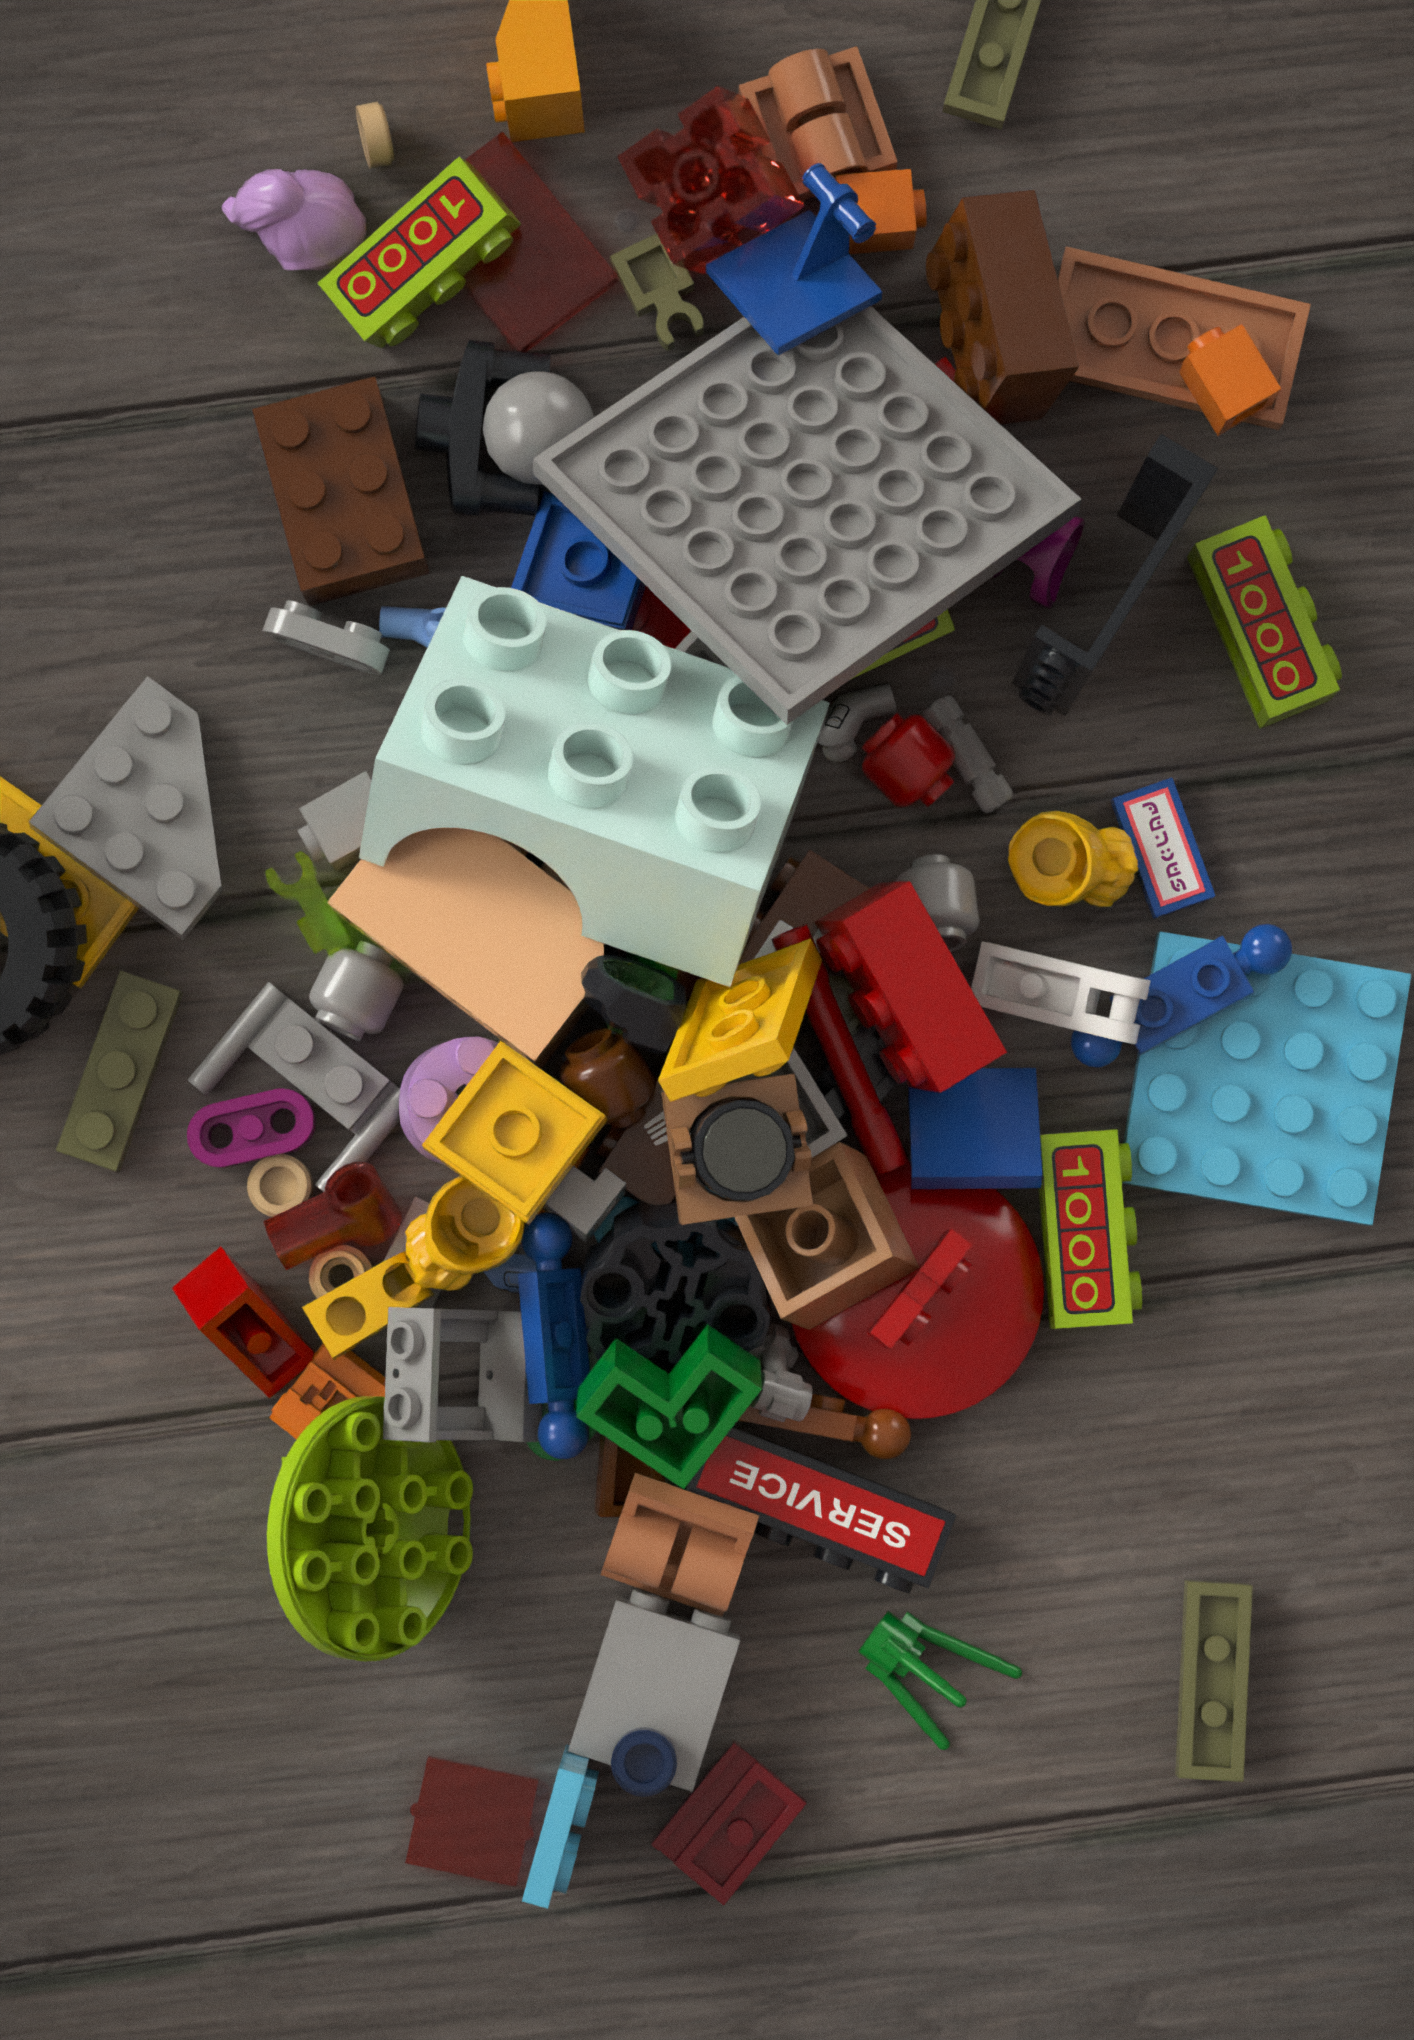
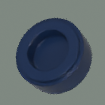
(644, 1762)

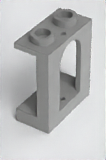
(413, 1377)

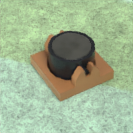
(739, 1150)

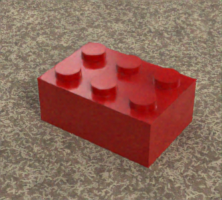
(908, 987)

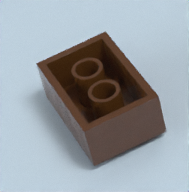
(1002, 306)
(340, 491)

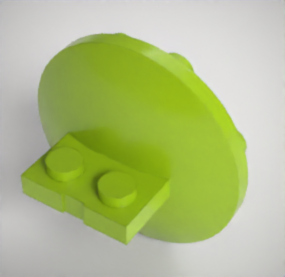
(365, 1533)

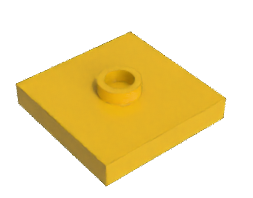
(514, 1132)

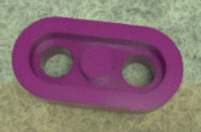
(252, 1128)

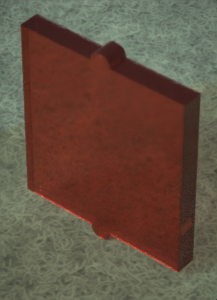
(472, 1821)

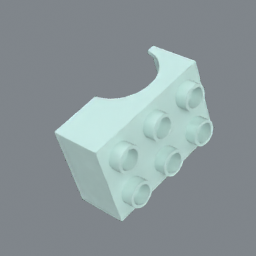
(608, 760)

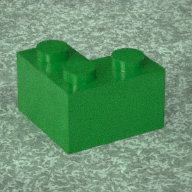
(671, 1417)

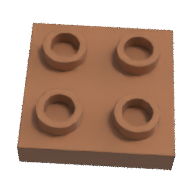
(821, 113)
(679, 1545)

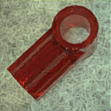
(351, 1208)

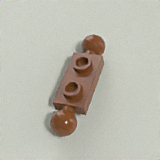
(882, 1432)

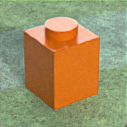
(892, 205)
(1228, 377)

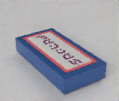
(1165, 848)

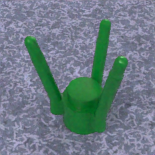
(895, 1648)

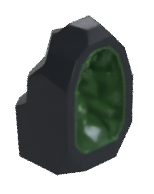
(635, 1000)

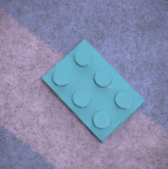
(556, 1844)

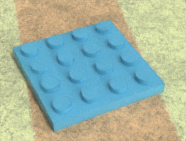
(1275, 1094)

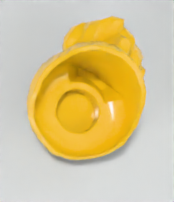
(1069, 860)
(460, 1236)

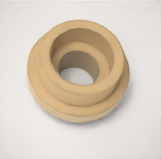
(324, 1264)

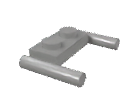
(314, 1064)

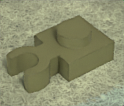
(657, 285)

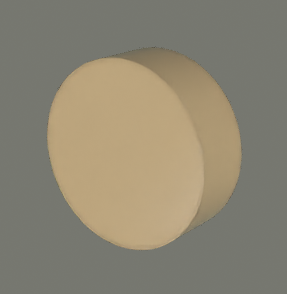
(375, 134)
(279, 1184)

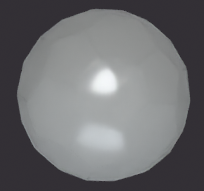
(529, 417)

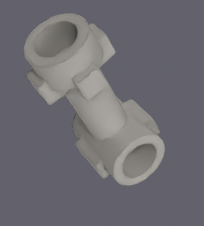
(782, 1392)

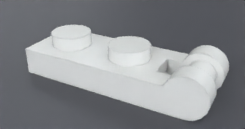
(1057, 991)

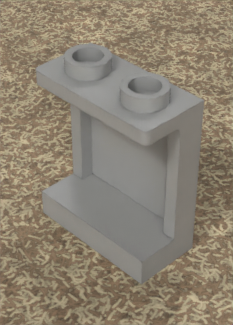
(658, 1676)

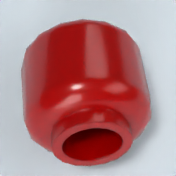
(908, 761)

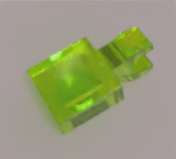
(321, 924)

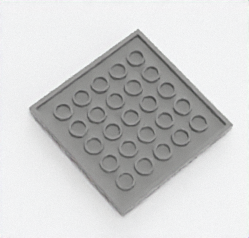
(806, 499)

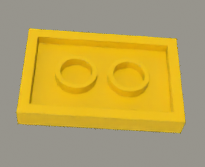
(743, 1025)

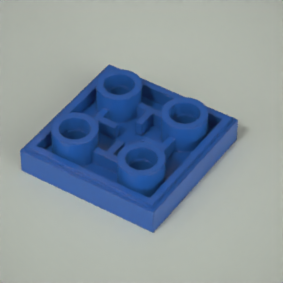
(977, 1132)

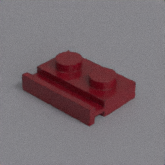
(728, 1822)

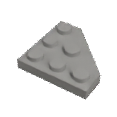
(142, 810)

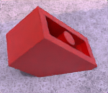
(243, 1322)

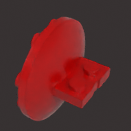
(952, 1324)

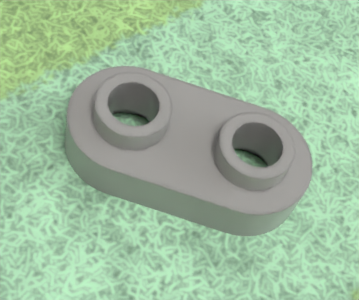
(301, 629)

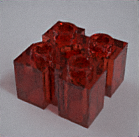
(702, 212)

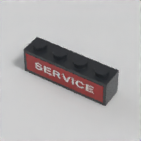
(827, 1507)

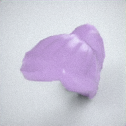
(300, 217)

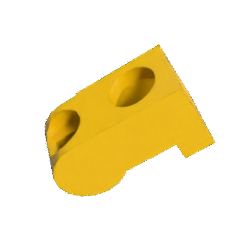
(361, 1305)

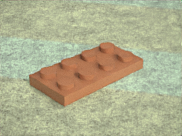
(1138, 320)

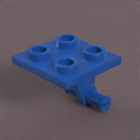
(802, 272)

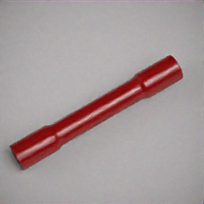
(868, 1116)

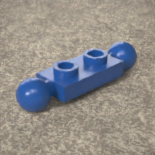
(1193, 991)
(554, 1335)

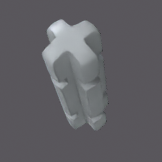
(971, 758)

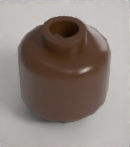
(609, 1076)

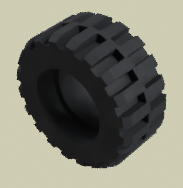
(40, 940)

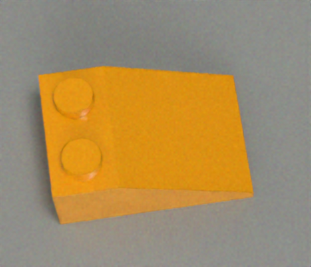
(536, 72)

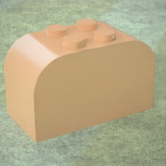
(479, 931)

